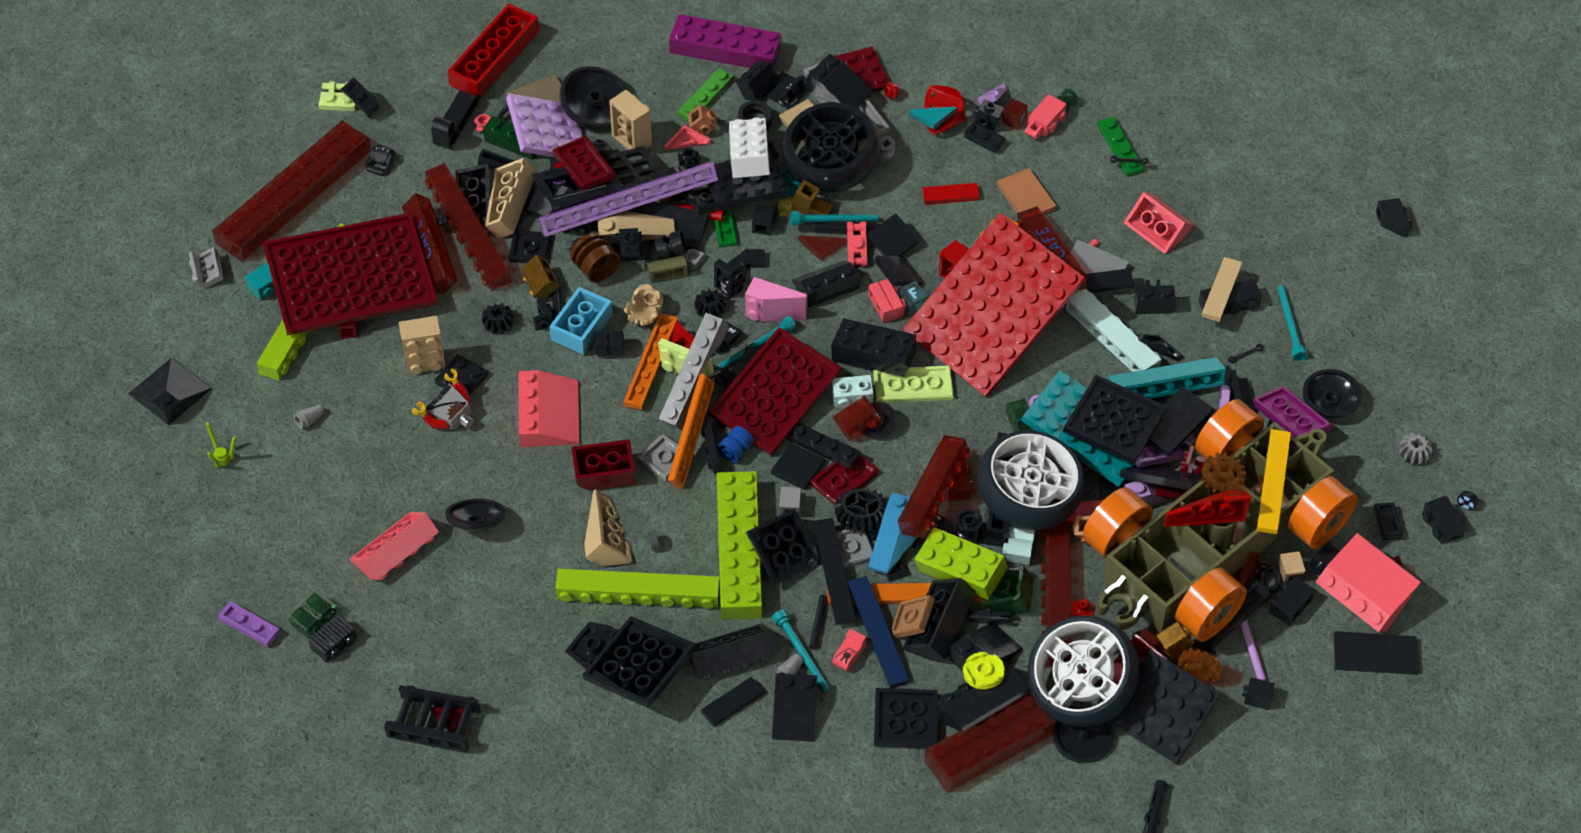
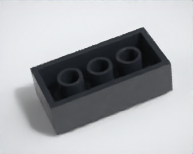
(873, 347)

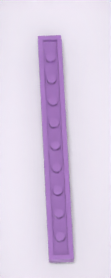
(628, 199)

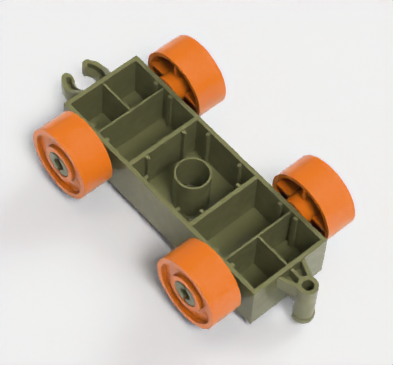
(1189, 569)

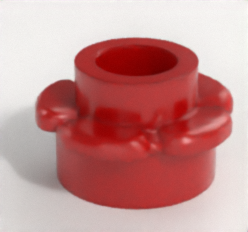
(892, 91)

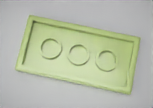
(918, 385)

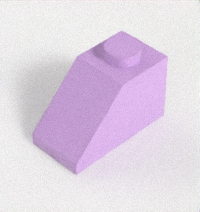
(1146, 491)

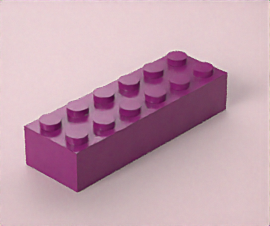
(723, 42)

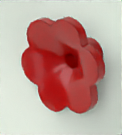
(1082, 607)

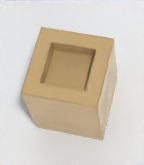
(1290, 564)

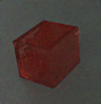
(1014, 114)

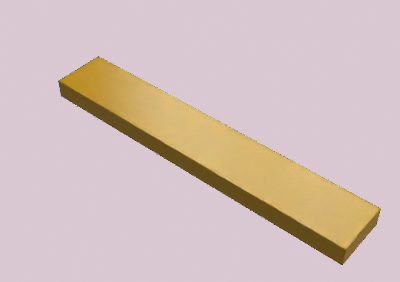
(1273, 481)

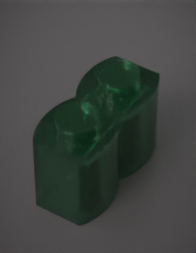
(313, 614)

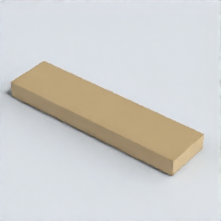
(1221, 289)

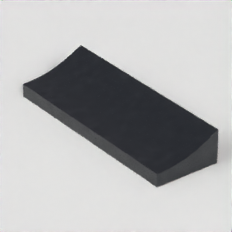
(687, 220)

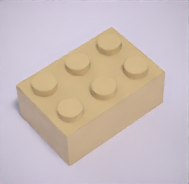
(630, 121)
(422, 345)

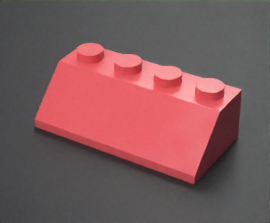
(395, 545)

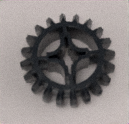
(860, 510)

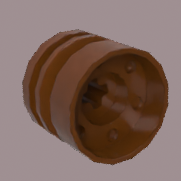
(595, 257)

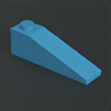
(890, 542)

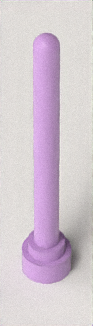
(1252, 650)

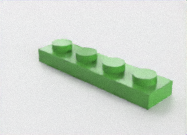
(706, 93)

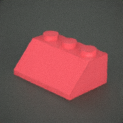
(1158, 222)

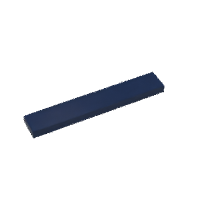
(878, 632)

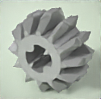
(1415, 448)

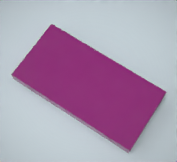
(1290, 412)

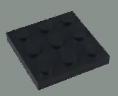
(905, 718)

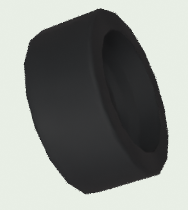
(757, 107)

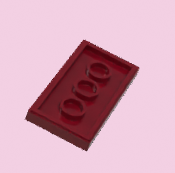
(584, 163)

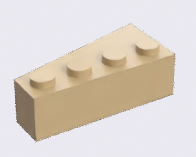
(508, 196)

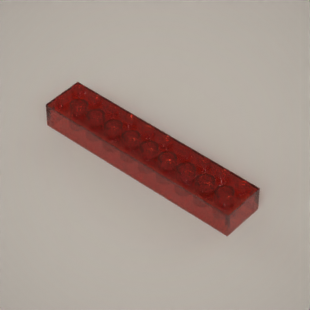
(291, 191)

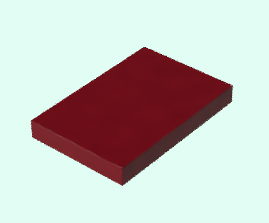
(837, 478)

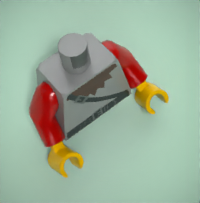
(449, 407)

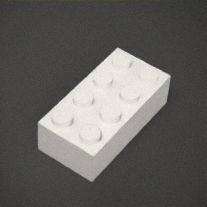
(749, 147)

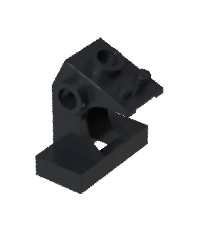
(630, 245)

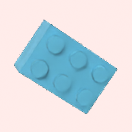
(580, 319)

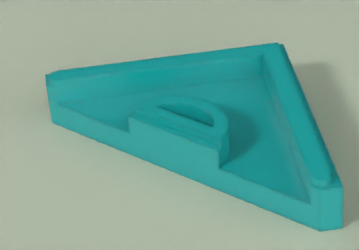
(933, 116)

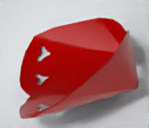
(946, 97)

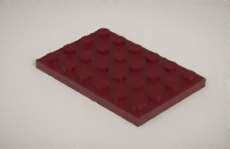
(775, 390)

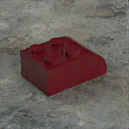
(604, 465)

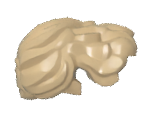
(645, 305)

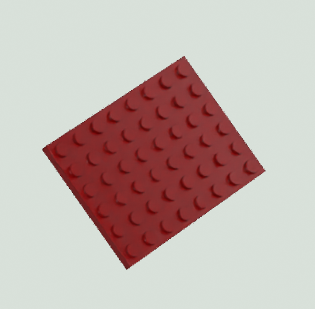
(994, 304)

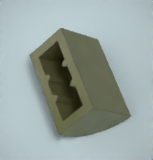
(667, 269)

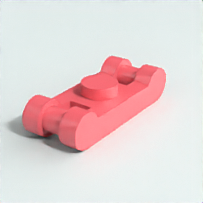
(857, 243)

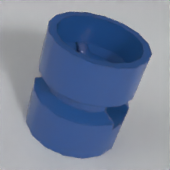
(735, 443)

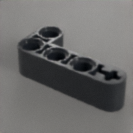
(446, 129)

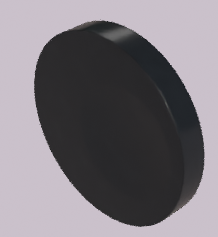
(1083, 743)

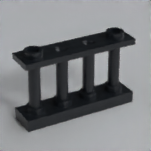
(432, 737)

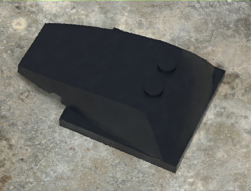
(630, 660)

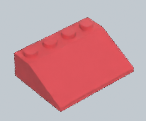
(547, 409)
(1368, 583)

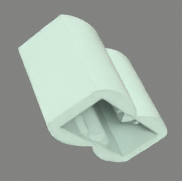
(1019, 545)

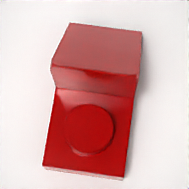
(682, 336)

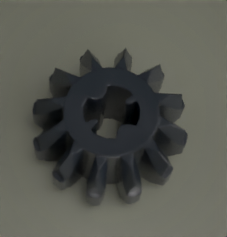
(710, 302)
(497, 318)

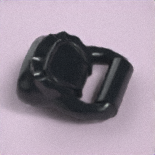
(381, 155)

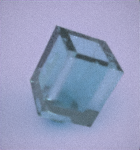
(913, 296)

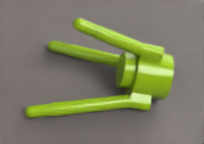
(221, 455)

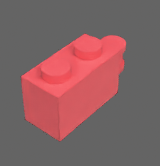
(1046, 117)

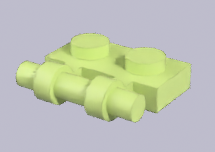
(335, 101)

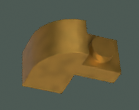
(807, 201)

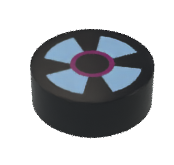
(1467, 500)

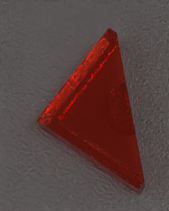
(822, 246)

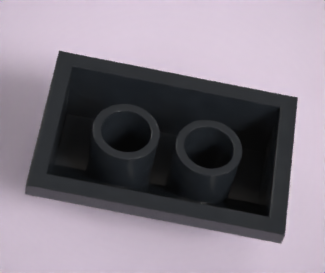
(828, 282)

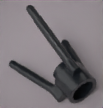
(723, 378)

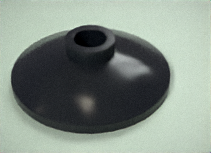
(888, 420)

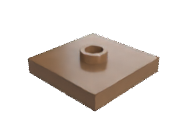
(912, 617)

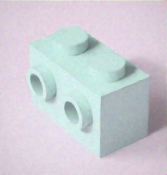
(850, 389)

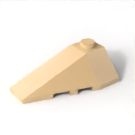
(649, 225)
(603, 534)

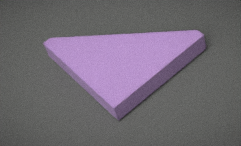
(994, 94)
(1225, 395)

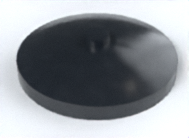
(587, 95)

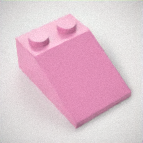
(774, 302)

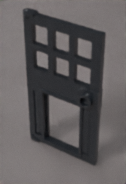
(609, 187)

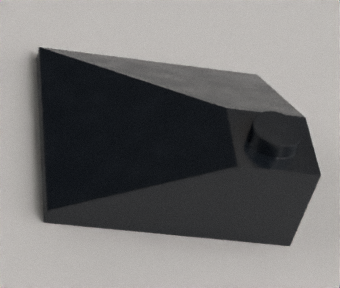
(169, 391)
(784, 546)

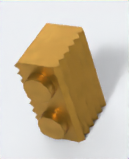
(539, 277)
(1175, 640)

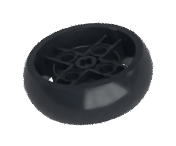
(831, 146)

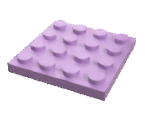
(541, 124)

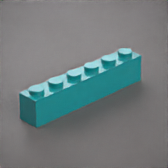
(1170, 378)

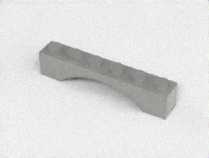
(703, 346)

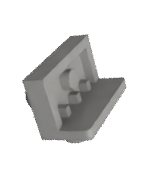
(206, 268)

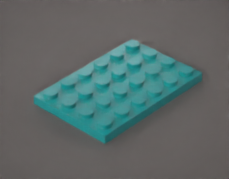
(1050, 415)

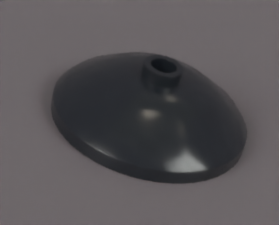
(1334, 386)
(475, 514)

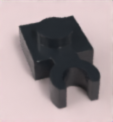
(731, 336)

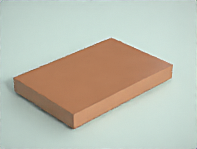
(1025, 192)

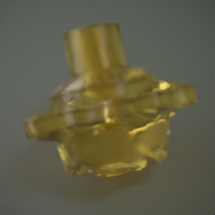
(786, 205)

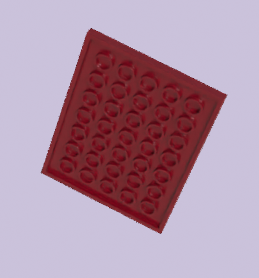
(349, 273)

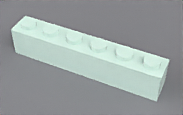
(1111, 332)

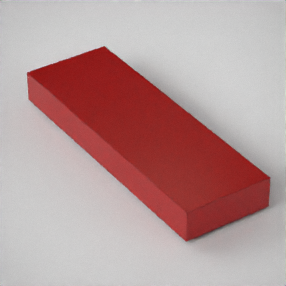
(950, 193)

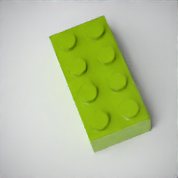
(953, 557)

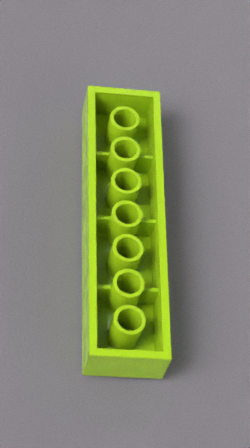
(737, 558)

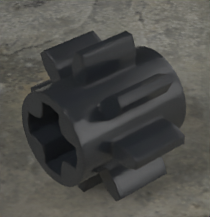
(688, 158)

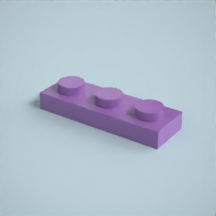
(1152, 456)
(249, 624)

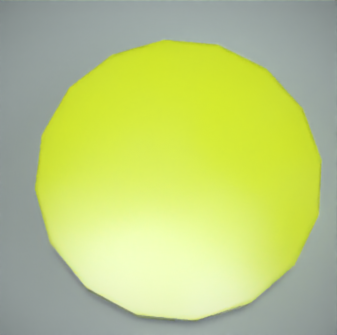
(983, 670)

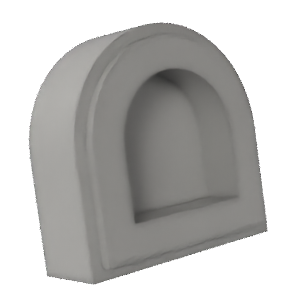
(694, 258)

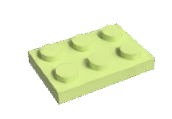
(673, 357)

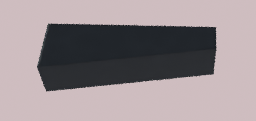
(493, 159)

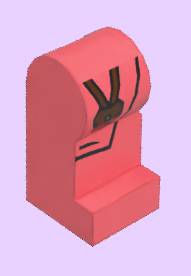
(849, 650)

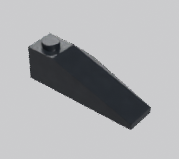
(476, 186)

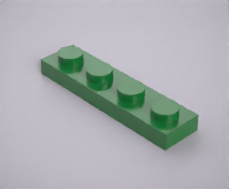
(1119, 145)

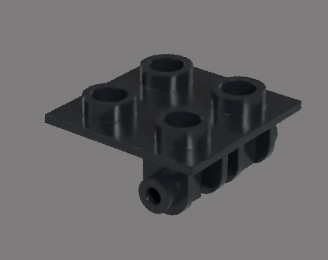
(787, 89)

